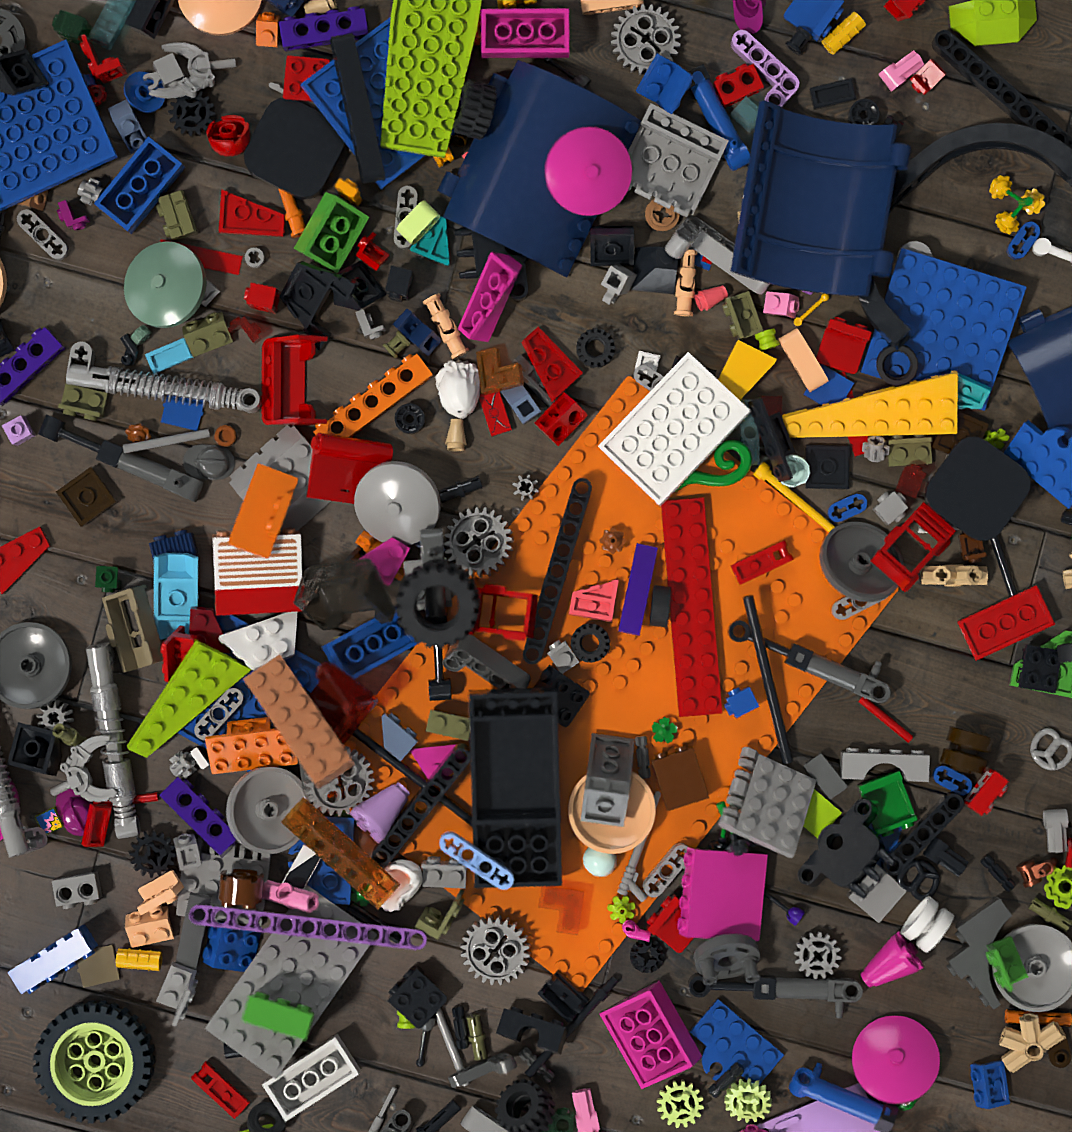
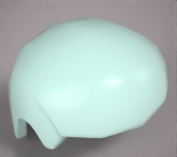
(799, 469)
(599, 863)

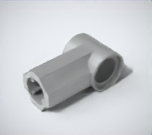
(1055, 823)

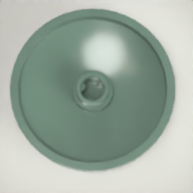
(165, 284)

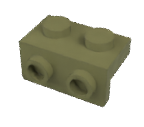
(743, 316)
(206, 334)

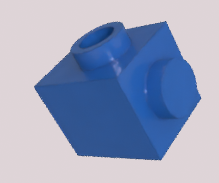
(740, 702)

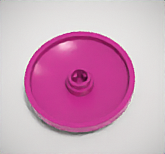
(588, 171)
(895, 1059)

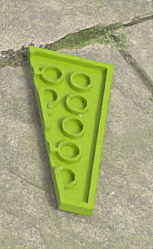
(193, 687)

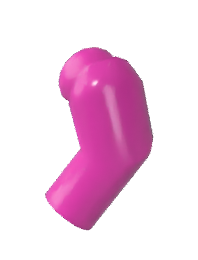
(633, 931)

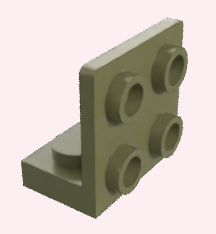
(434, 923)

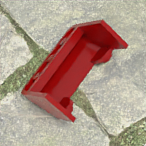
(285, 380)

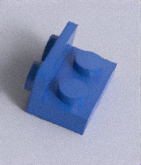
(990, 1084)

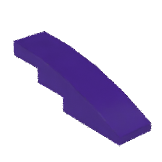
(637, 589)

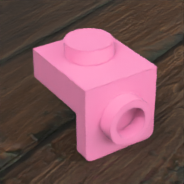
(781, 304)

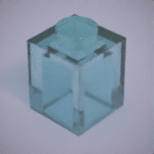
(745, 114)

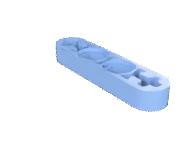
(478, 858)

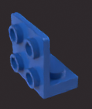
(665, 83)

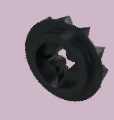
(642, 947)

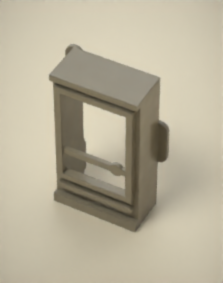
(120, 632)

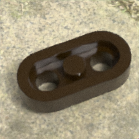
(1060, 1048)

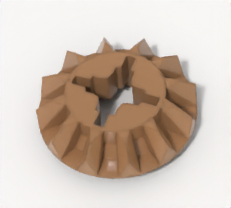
(653, 219)

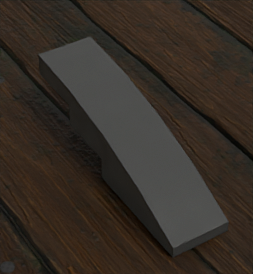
(192, 934)

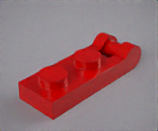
(761, 563)
(220, 1090)

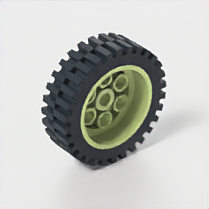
(77, 1093)

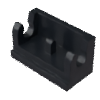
(563, 996)

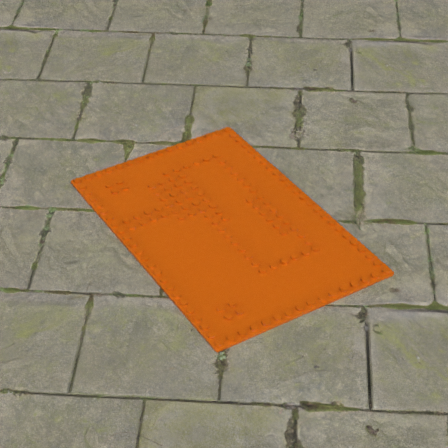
(633, 680)

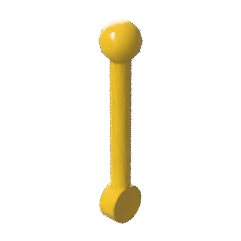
(798, 321)

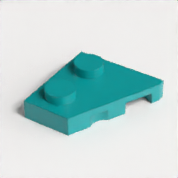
(434, 243)
(971, 393)

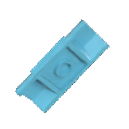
(174, 591)

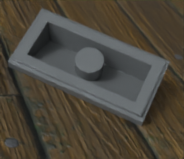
(825, 776)

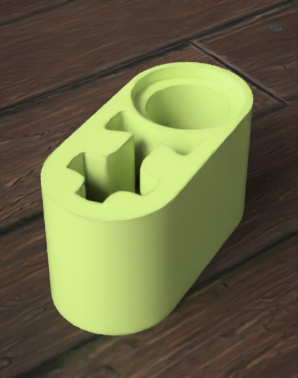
(418, 222)

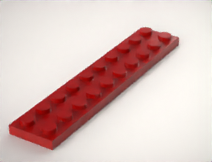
(691, 607)

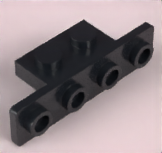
(774, 437)

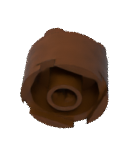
(241, 888)

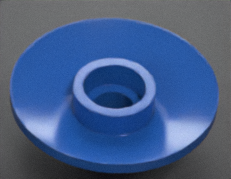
(134, 86)

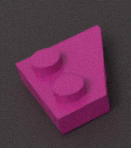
(388, 558)
(431, 757)

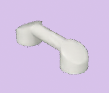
(1043, 246)

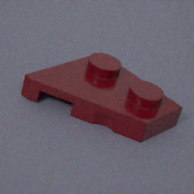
(206, 627)

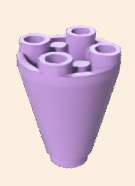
(380, 811)

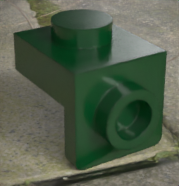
(107, 578)

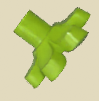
(996, 438)
(621, 905)

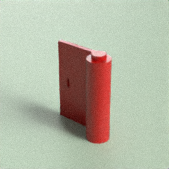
(341, 464)

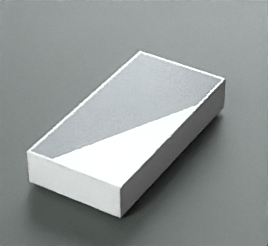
(302, 868)

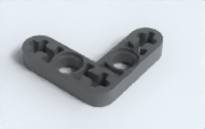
(498, 1063)

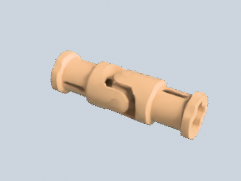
(685, 280)
(441, 318)

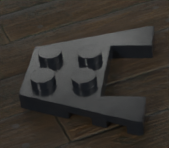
(308, 291)

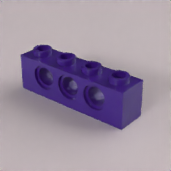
(312, 21)
(51, 349)
(172, 796)

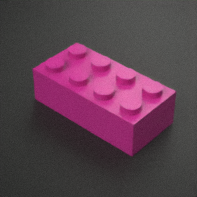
(525, 33)

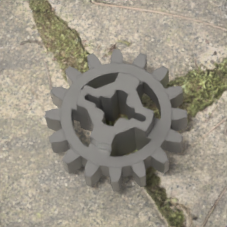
(809, 961)

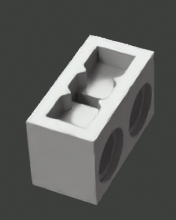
(75, 884)

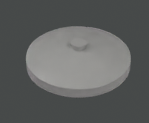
(397, 502)
(258, 807)
(1048, 964)

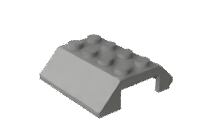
(673, 160)
(291, 456)

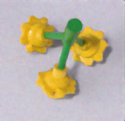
(1030, 202)

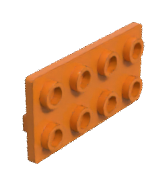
(262, 511)
(248, 746)

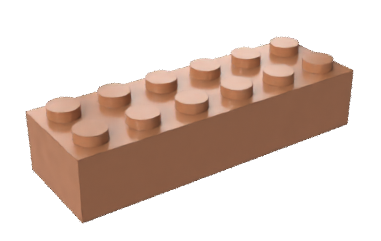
(299, 721)

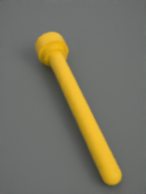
(764, 473)

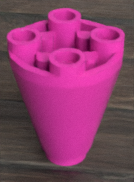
(892, 962)

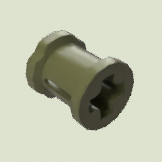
(395, 351)

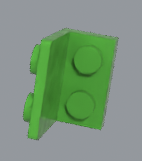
(1006, 961)

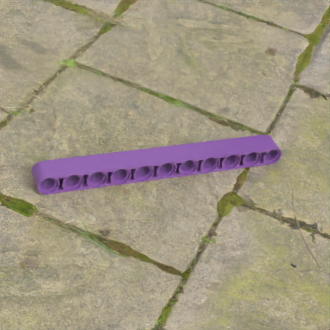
(297, 928)

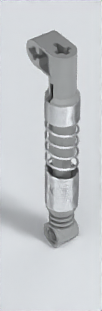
(117, 769)

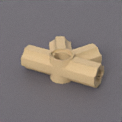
(954, 575)
(1030, 1035)

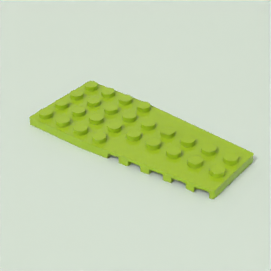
(426, 72)

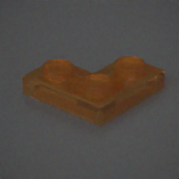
(493, 376)
(568, 904)

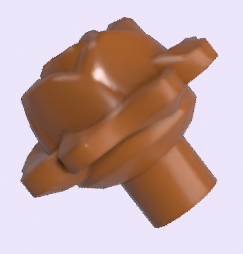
(138, 433)
(612, 540)

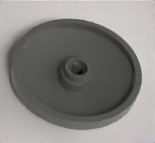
(847, 562)
(32, 665)

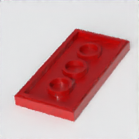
(1006, 622)

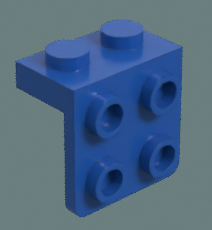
(814, 15)
(230, 948)

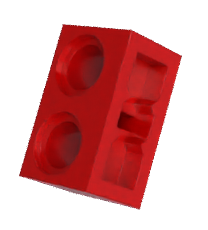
(740, 89)
(262, 297)
(561, 419)

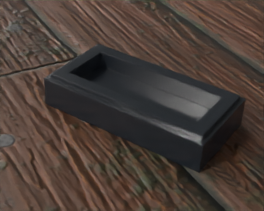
(832, 94)

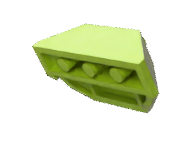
(992, 20)

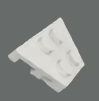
(263, 640)

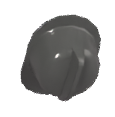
(208, 462)

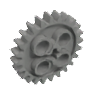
(658, 25)
(468, 526)
(357, 774)
(511, 961)

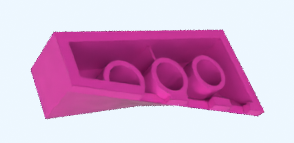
(489, 297)

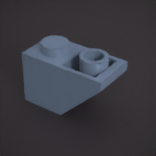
(128, 125)
(521, 403)
(396, 738)

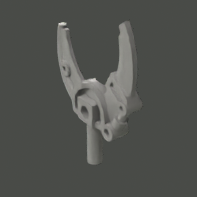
(199, 70)
(78, 775)

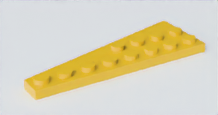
(904, 410)

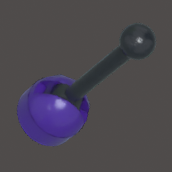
(793, 914)

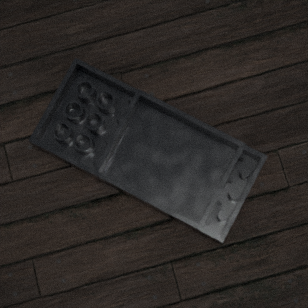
(516, 784)

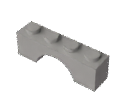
(857, 764)

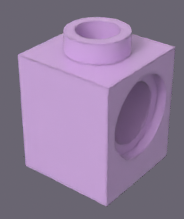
(18, 430)

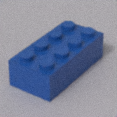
(139, 185)
(368, 646)

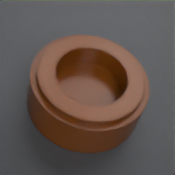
(225, 436)

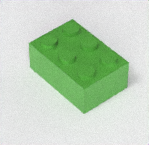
(331, 232)
(278, 1015)

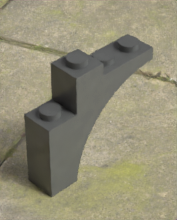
(978, 931)

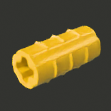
(843, 33)
(139, 959)

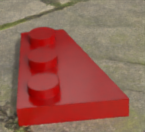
(248, 218)
(551, 364)
(20, 555)

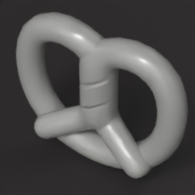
(1048, 753)

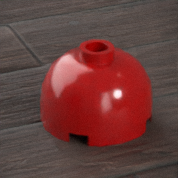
(229, 135)

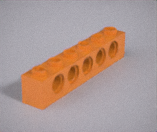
(385, 402)

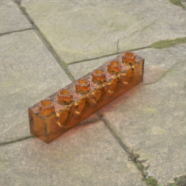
(340, 853)

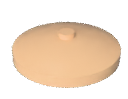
(220, 16)
(610, 838)

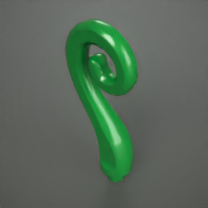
(708, 479)

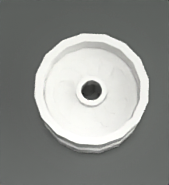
(927, 924)

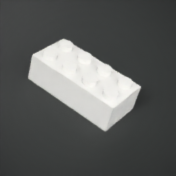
(311, 1077)

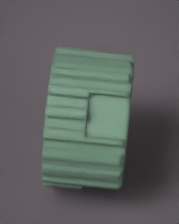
(141, 334)

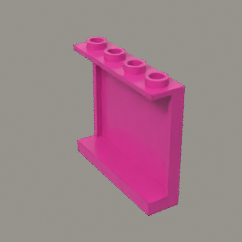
(722, 893)

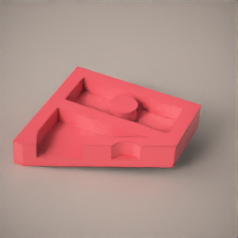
(595, 602)

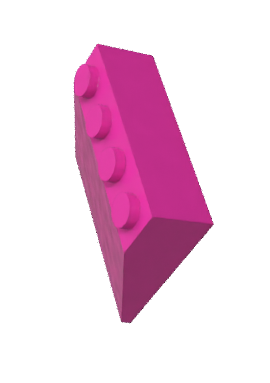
(651, 1035)

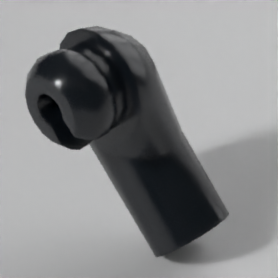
(131, 352)

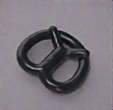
(913, 887)

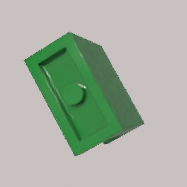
(892, 803)

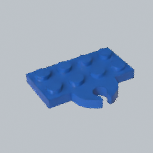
(1045, 459)
(324, 878)
(732, 1041)

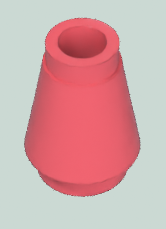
(710, 297)

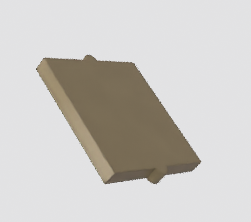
(98, 967)

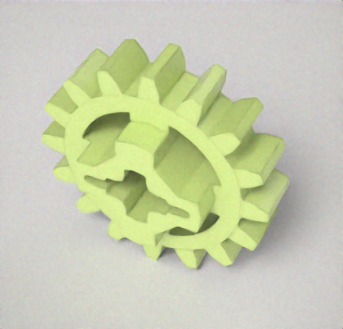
(668, 1096)
(748, 1100)

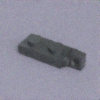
(532, 380)

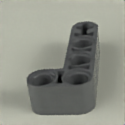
(485, 663)

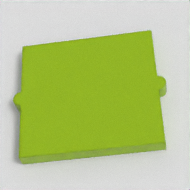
(820, 814)

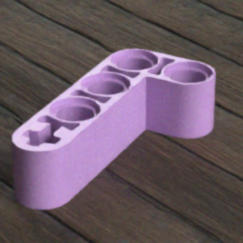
(761, 66)

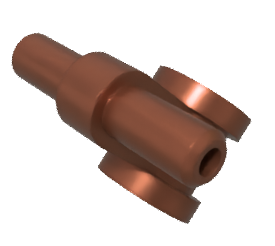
(1033, 872)

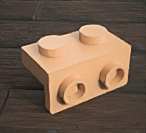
(159, 891)
(148, 927)

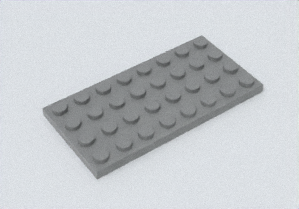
(291, 969)

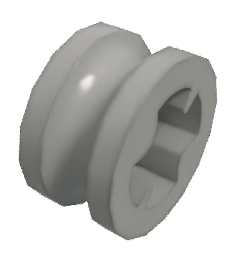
(248, 259)

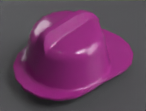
(749, 14)
(72, 811)

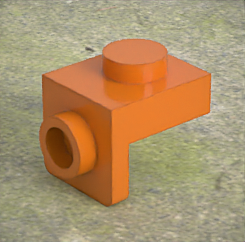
(267, 29)

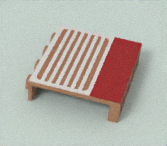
(253, 583)

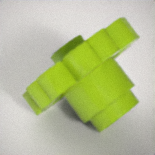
(1055, 890)

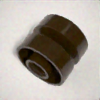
(965, 755)

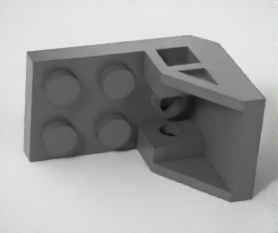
(607, 780)

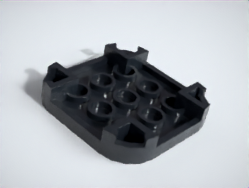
(293, 149)
(977, 488)

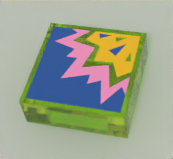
(49, 820)

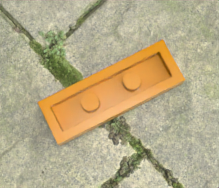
(349, 191)

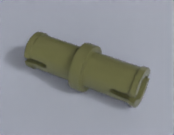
(68, 735)
(1050, 914)
(476, 1037)

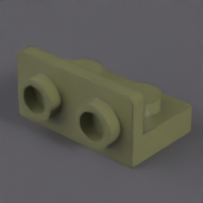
(83, 401)
(909, 451)

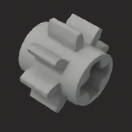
(90, 191)
(875, 448)
(519, 486)
(182, 764)

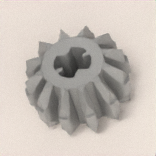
(54, 709)

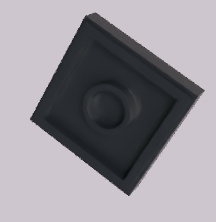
(828, 467)

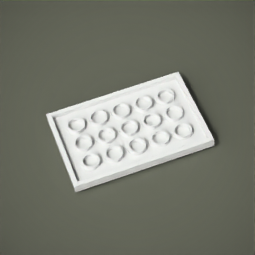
(674, 429)

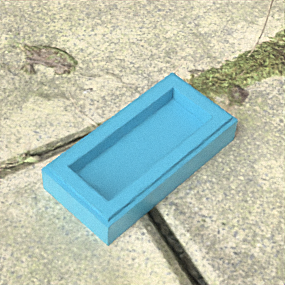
(169, 356)

